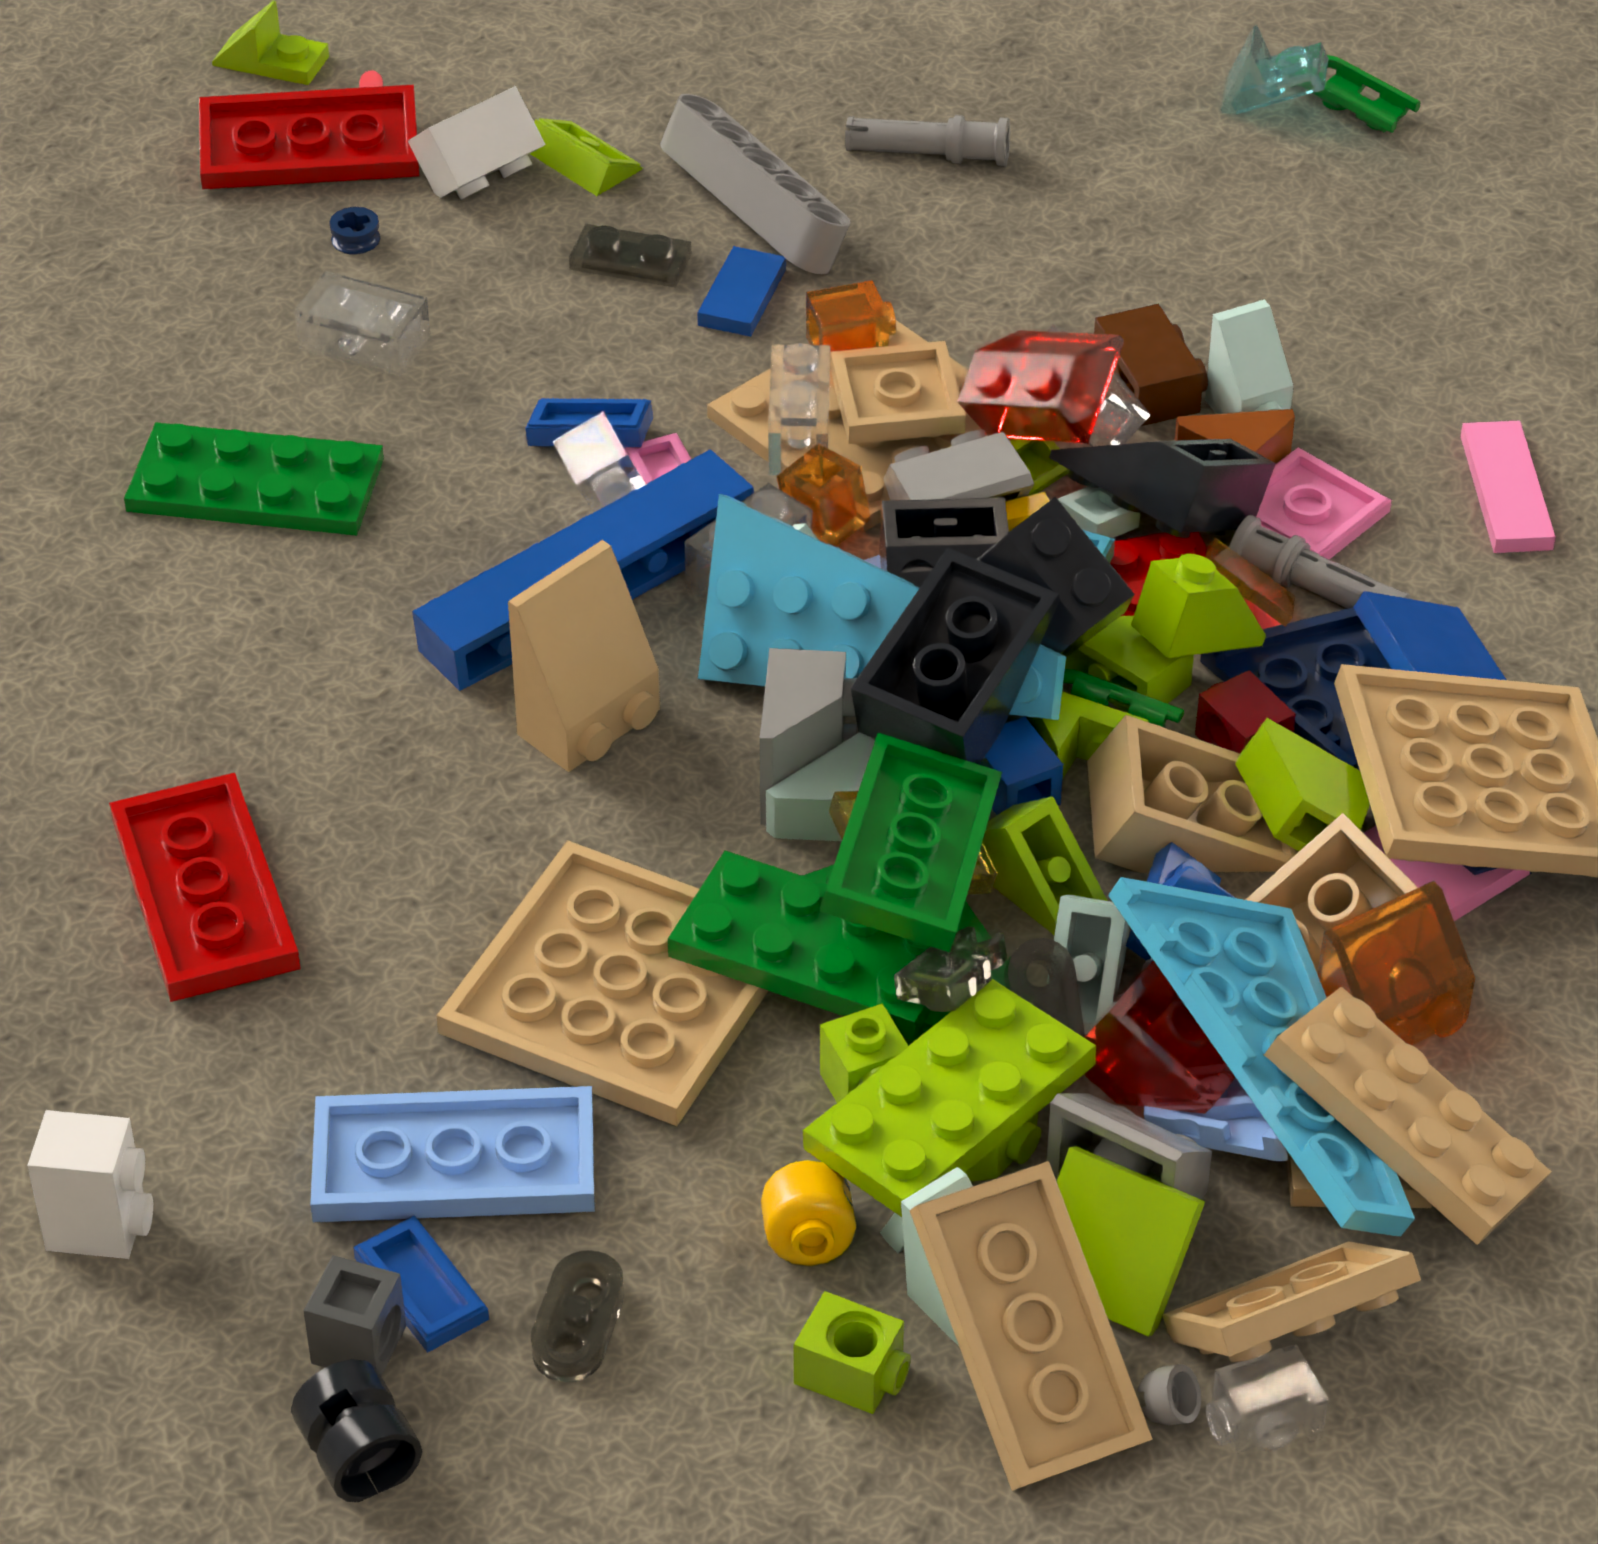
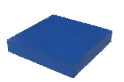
(1425, 637)

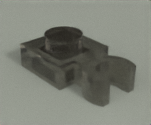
(949, 979)

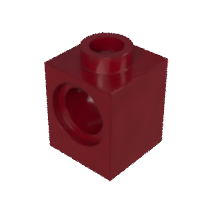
(1236, 709)

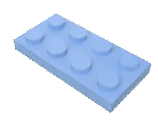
(453, 1154)

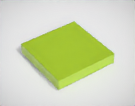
(1129, 1233)

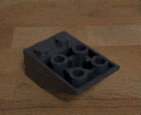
(1179, 482)
(920, 531)

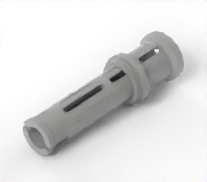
(955, 139)
(1293, 562)

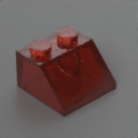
(1041, 384)
(1155, 1050)

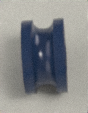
(366, 233)

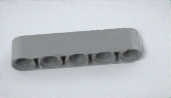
(755, 184)

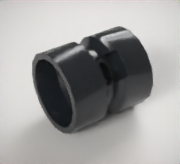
(356, 1430)

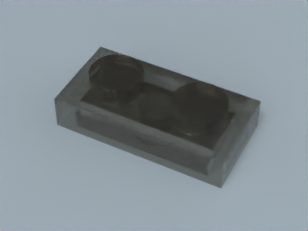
(630, 255)

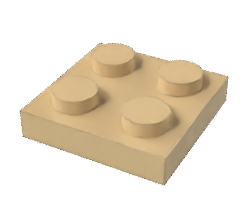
(897, 392)

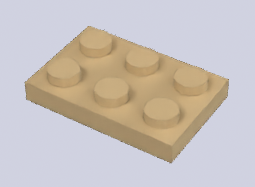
(1293, 1300)

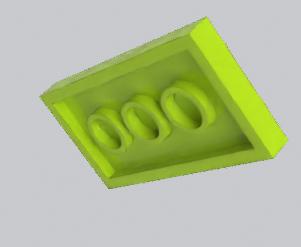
(949, 1096)

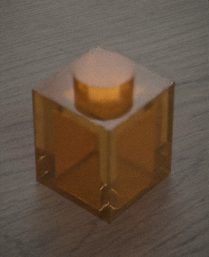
(849, 317)
(831, 489)

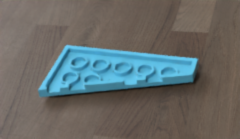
(799, 593)
(1246, 983)

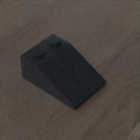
(1062, 558)
(955, 658)

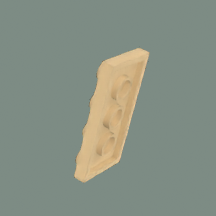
(1408, 1114)
(1030, 1325)

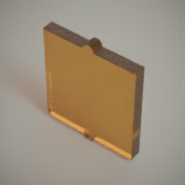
(1252, 582)

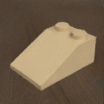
(580, 660)
(1173, 788)
(1333, 882)

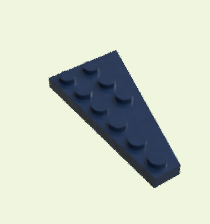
(1301, 670)

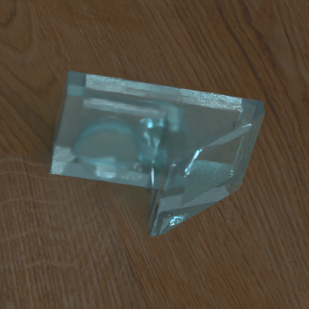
(1266, 79)

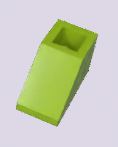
(1299, 785)

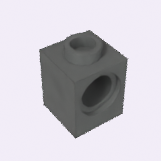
(355, 1314)

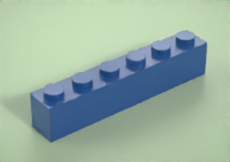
(469, 626)

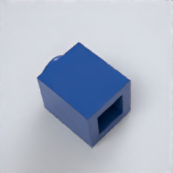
(1026, 764)

